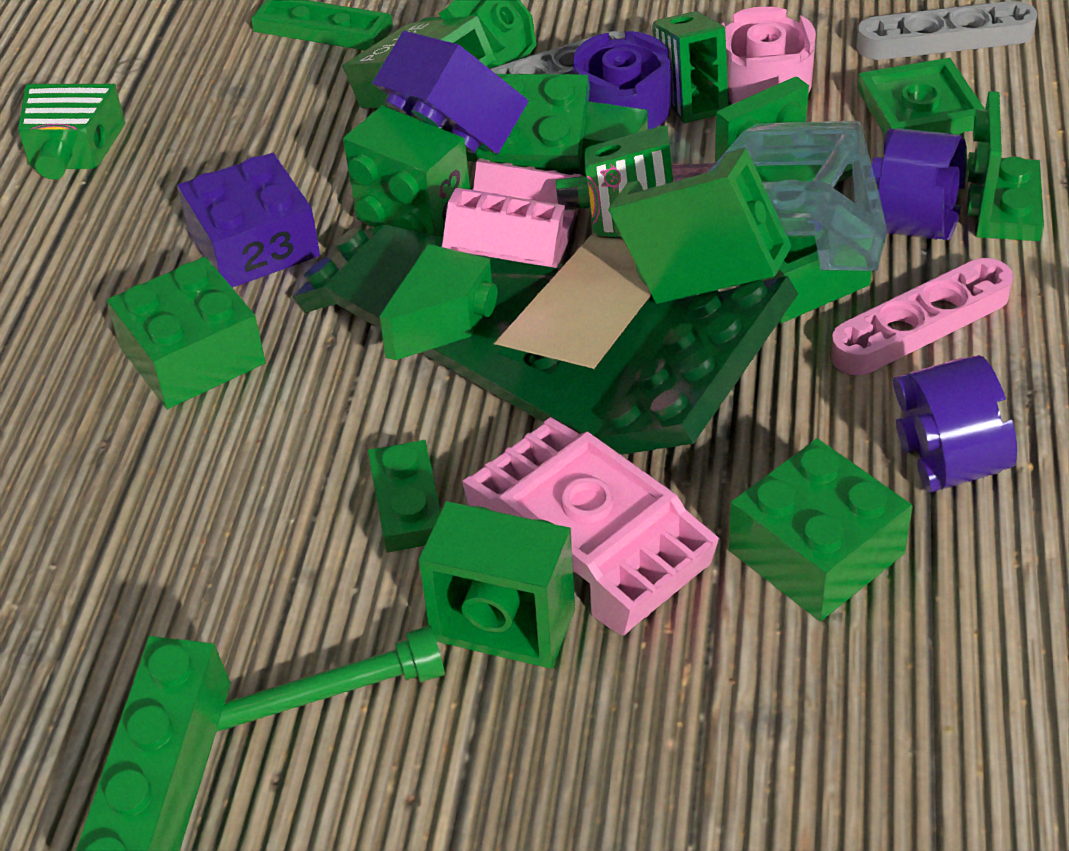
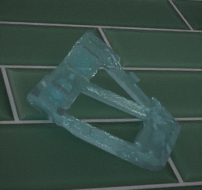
(844, 231)

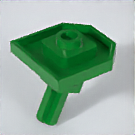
(505, 24)

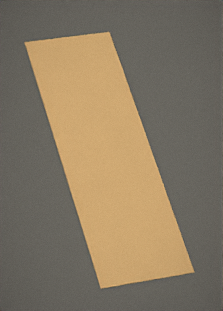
(582, 305)

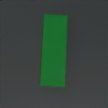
(322, 23)

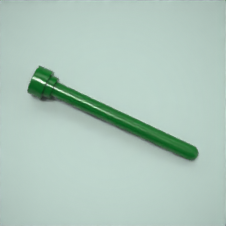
(412, 658)

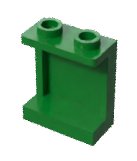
(702, 230)

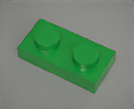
(404, 494)

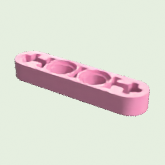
(973, 287)

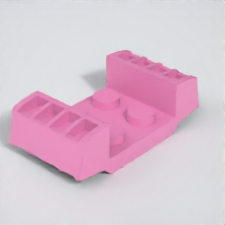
(510, 215)
(625, 526)

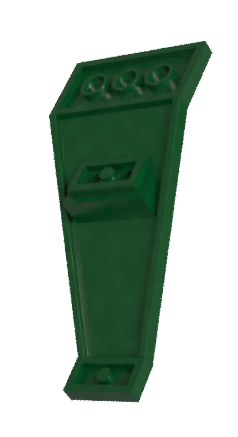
(643, 395)

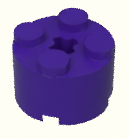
(627, 73)
(921, 182)
(955, 422)

